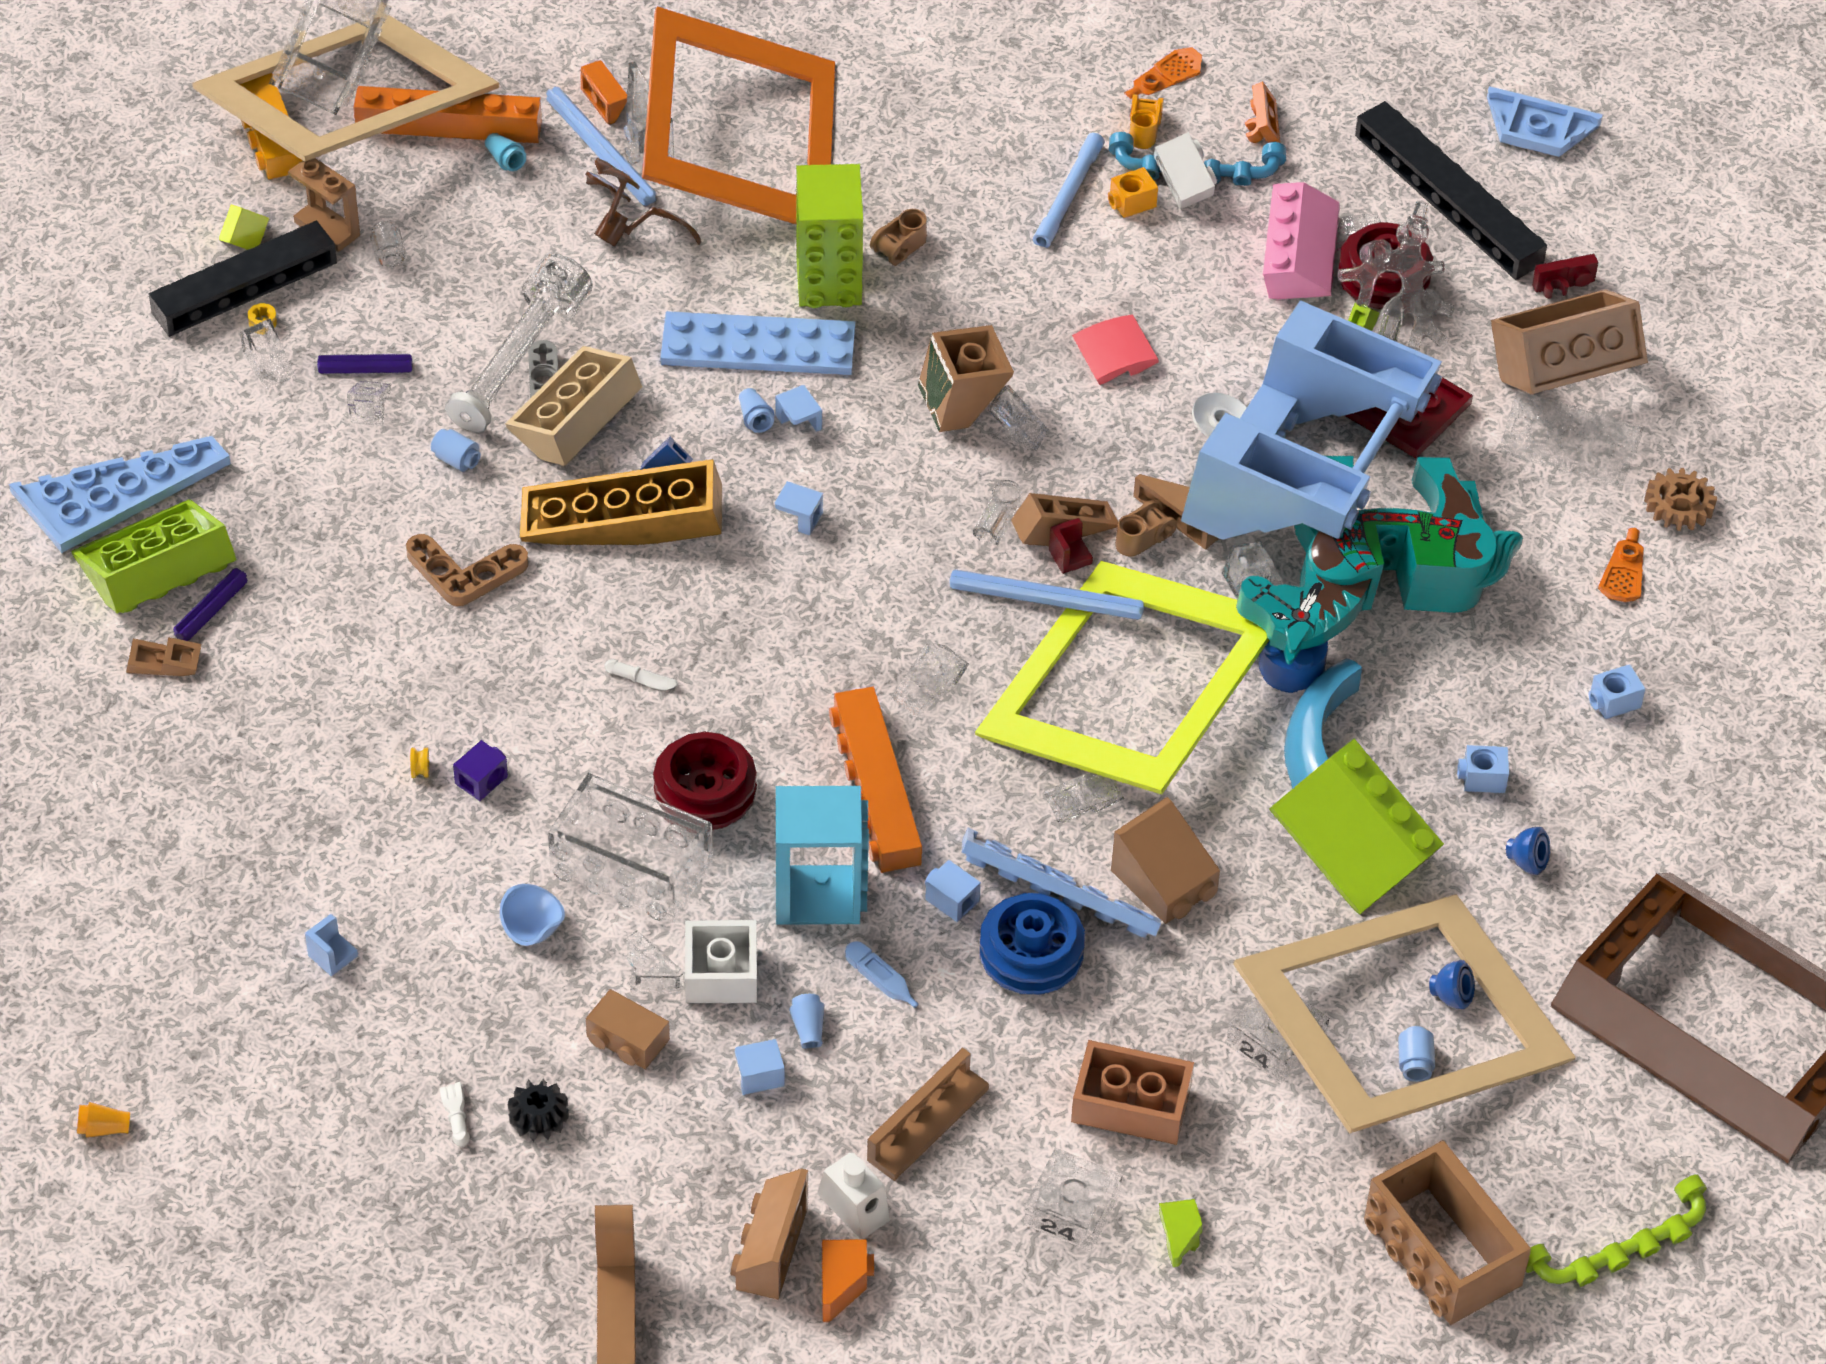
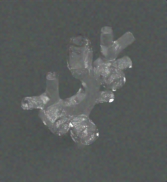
(1412, 270)

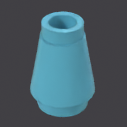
(506, 152)

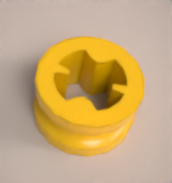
(259, 310)
(419, 762)

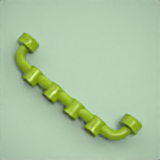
(1615, 1254)

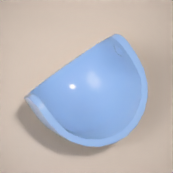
(530, 914)

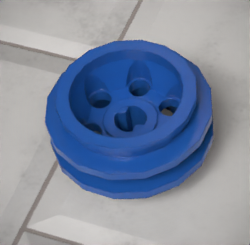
(1032, 960)

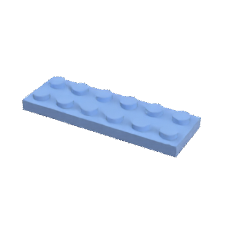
(758, 343)

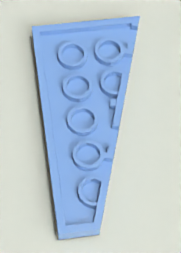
(111, 491)
(1048, 879)

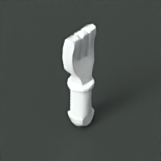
(454, 1103)

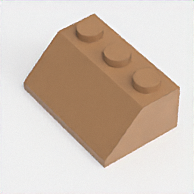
(772, 1234)

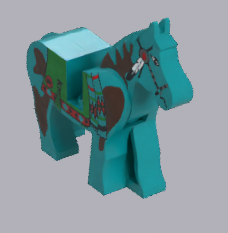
(1437, 556)

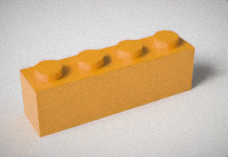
(270, 155)

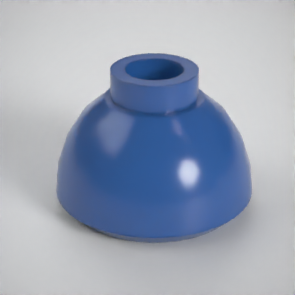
(1530, 850)
(1454, 984)

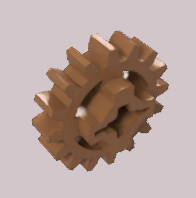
(1680, 499)

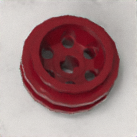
(1388, 283)
(704, 789)

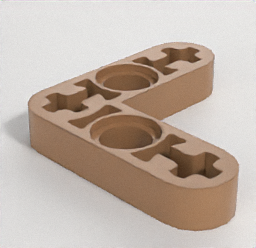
(460, 578)

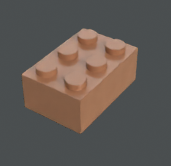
(1132, 1092)

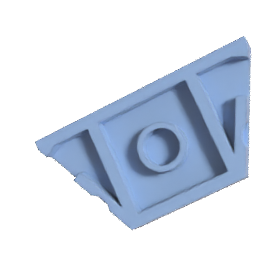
(1539, 122)

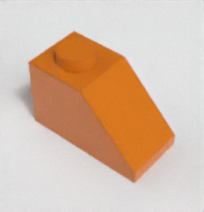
(843, 1274)

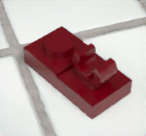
(1564, 274)

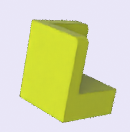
(243, 228)

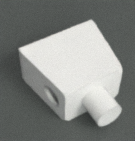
(849, 1190)

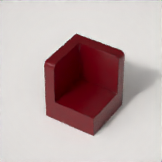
(1068, 547)

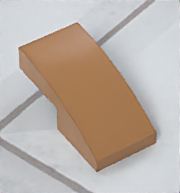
(173, 659)

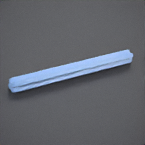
(599, 143)
(1047, 594)

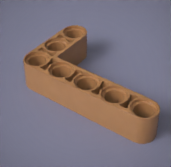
(615, 1284)

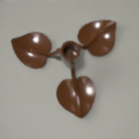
(614, 223)

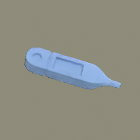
(878, 972)

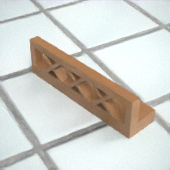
(926, 1116)

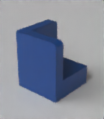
(667, 454)

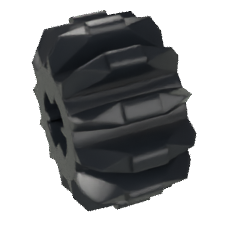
(538, 1109)

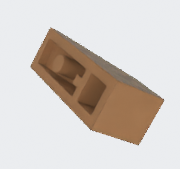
(1171, 501)
(1043, 511)

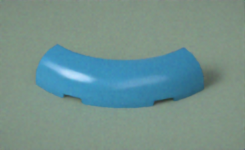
(1303, 738)

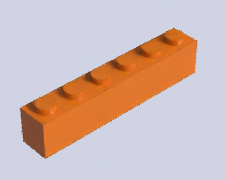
(508, 115)
(875, 769)

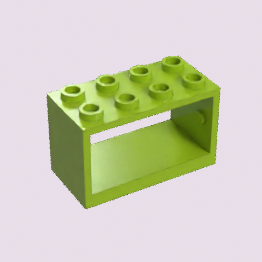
(829, 235)

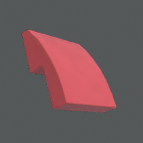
(1115, 348)

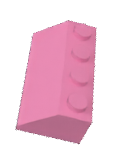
(1300, 242)

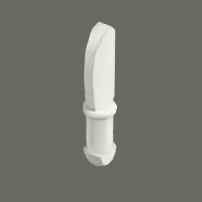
(643, 677)

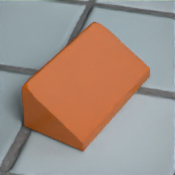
(603, 90)

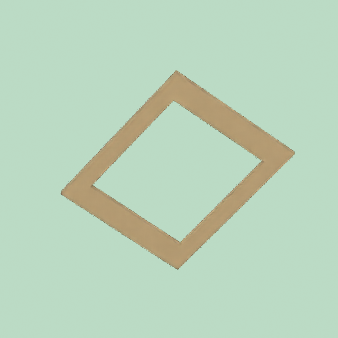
(226, 92)
(1326, 1067)

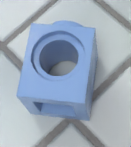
(1616, 692)
(1484, 769)

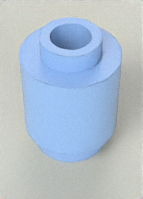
(455, 449)
(1416, 1053)

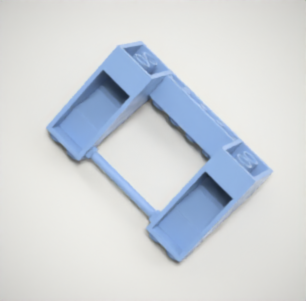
(1317, 368)

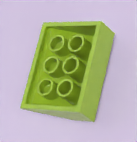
(155, 555)
(1356, 826)

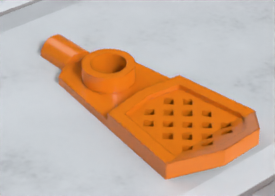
(1163, 77)
(1626, 565)

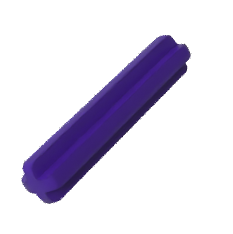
(365, 363)
(210, 604)

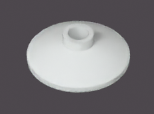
(1210, 409)

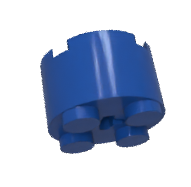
(1294, 676)

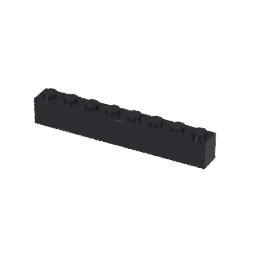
(1451, 190)

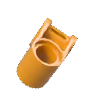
(1145, 120)

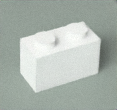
(1185, 171)

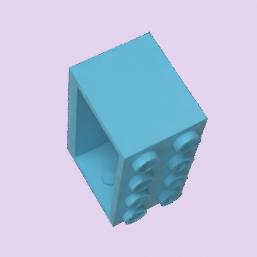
(821, 819)

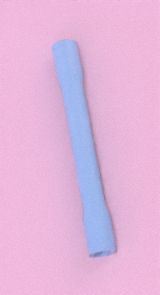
(1086, 157)

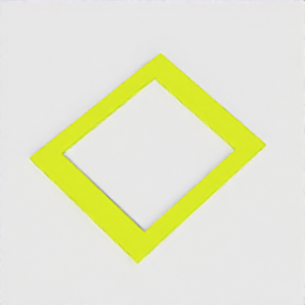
(1128, 766)

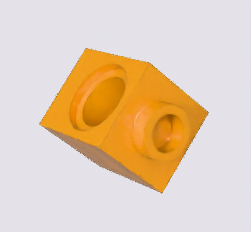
(1133, 192)

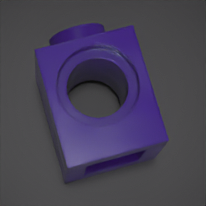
(480, 770)

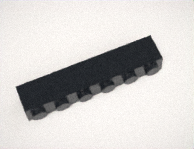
(242, 278)

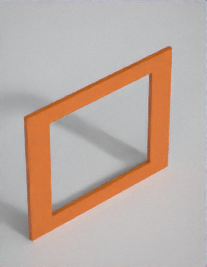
(705, 182)

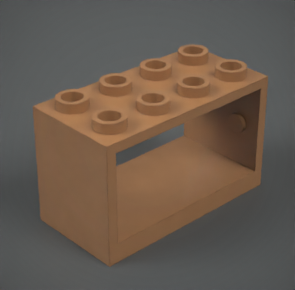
(1569, 341)
(1474, 1214)

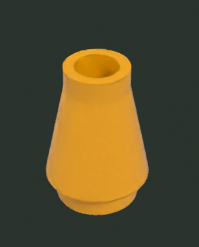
(101, 1120)

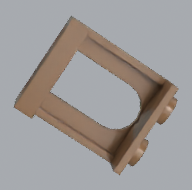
(322, 186)

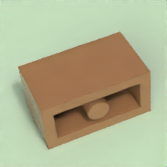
(627, 1029)

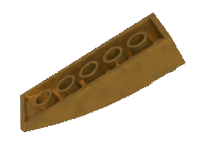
(626, 507)

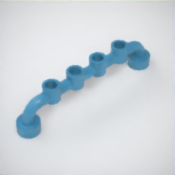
(1242, 172)

